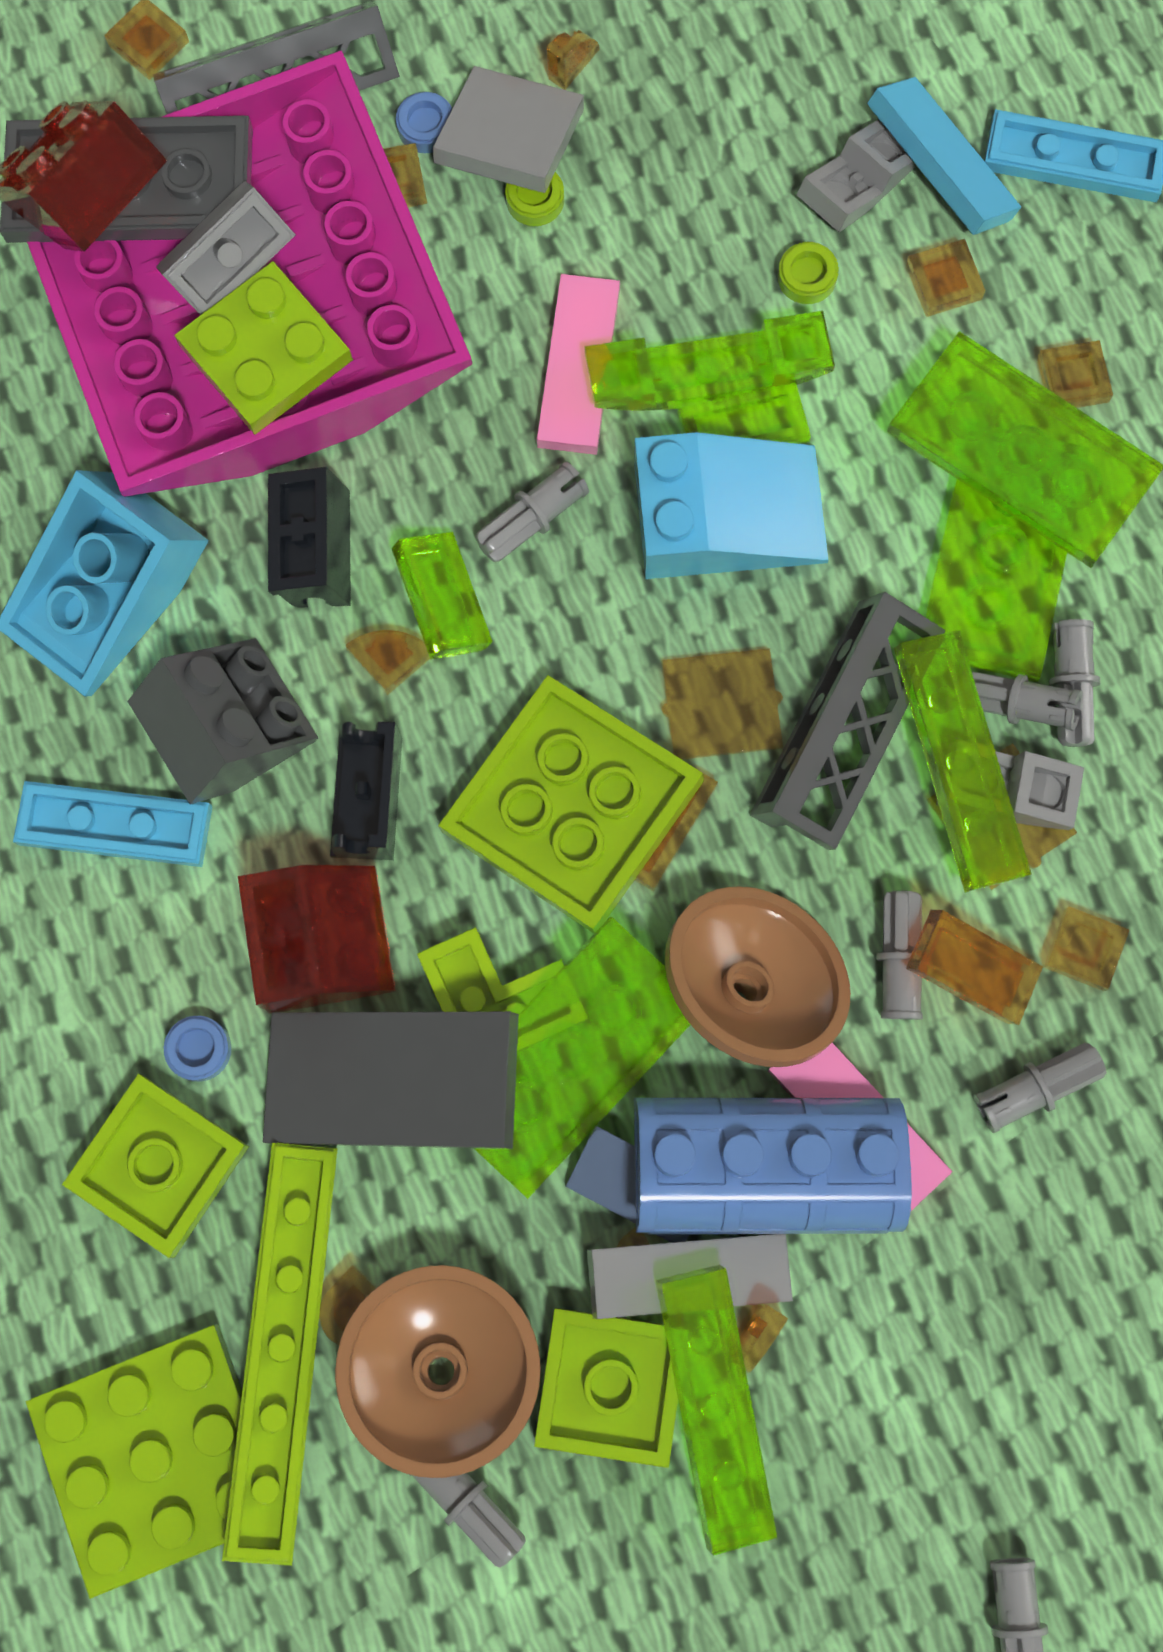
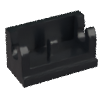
(309, 537)
(366, 792)

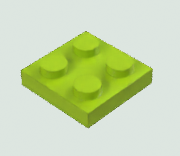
(264, 347)
(155, 1166)
(608, 1389)

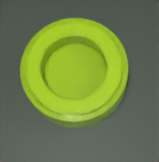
(535, 207)
(808, 273)

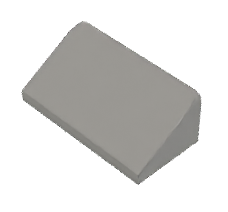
(225, 248)

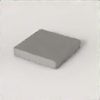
(508, 129)

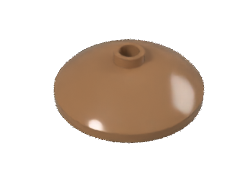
(771, 955)
(387, 1365)

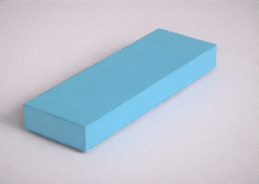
(943, 155)
(1075, 155)
(112, 824)

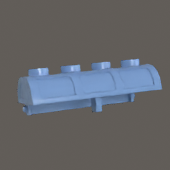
(771, 1166)

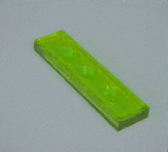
(962, 761)
(716, 1409)

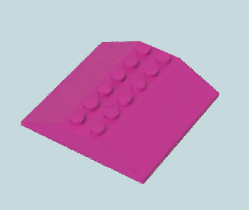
(350, 259)

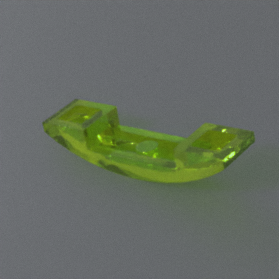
(704, 370)

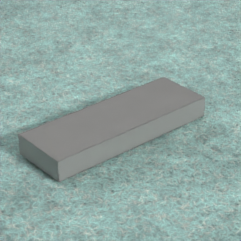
(627, 1276)

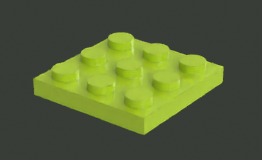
(571, 803)
(143, 1458)

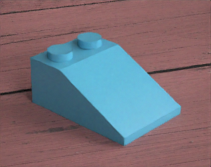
(727, 504)
(98, 579)

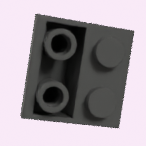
(220, 717)

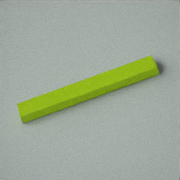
(280, 1356)

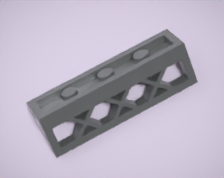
(280, 49)
(824, 719)

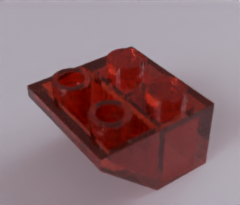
(79, 172)
(315, 935)

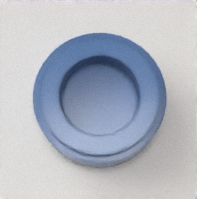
(422, 119)
(197, 1048)

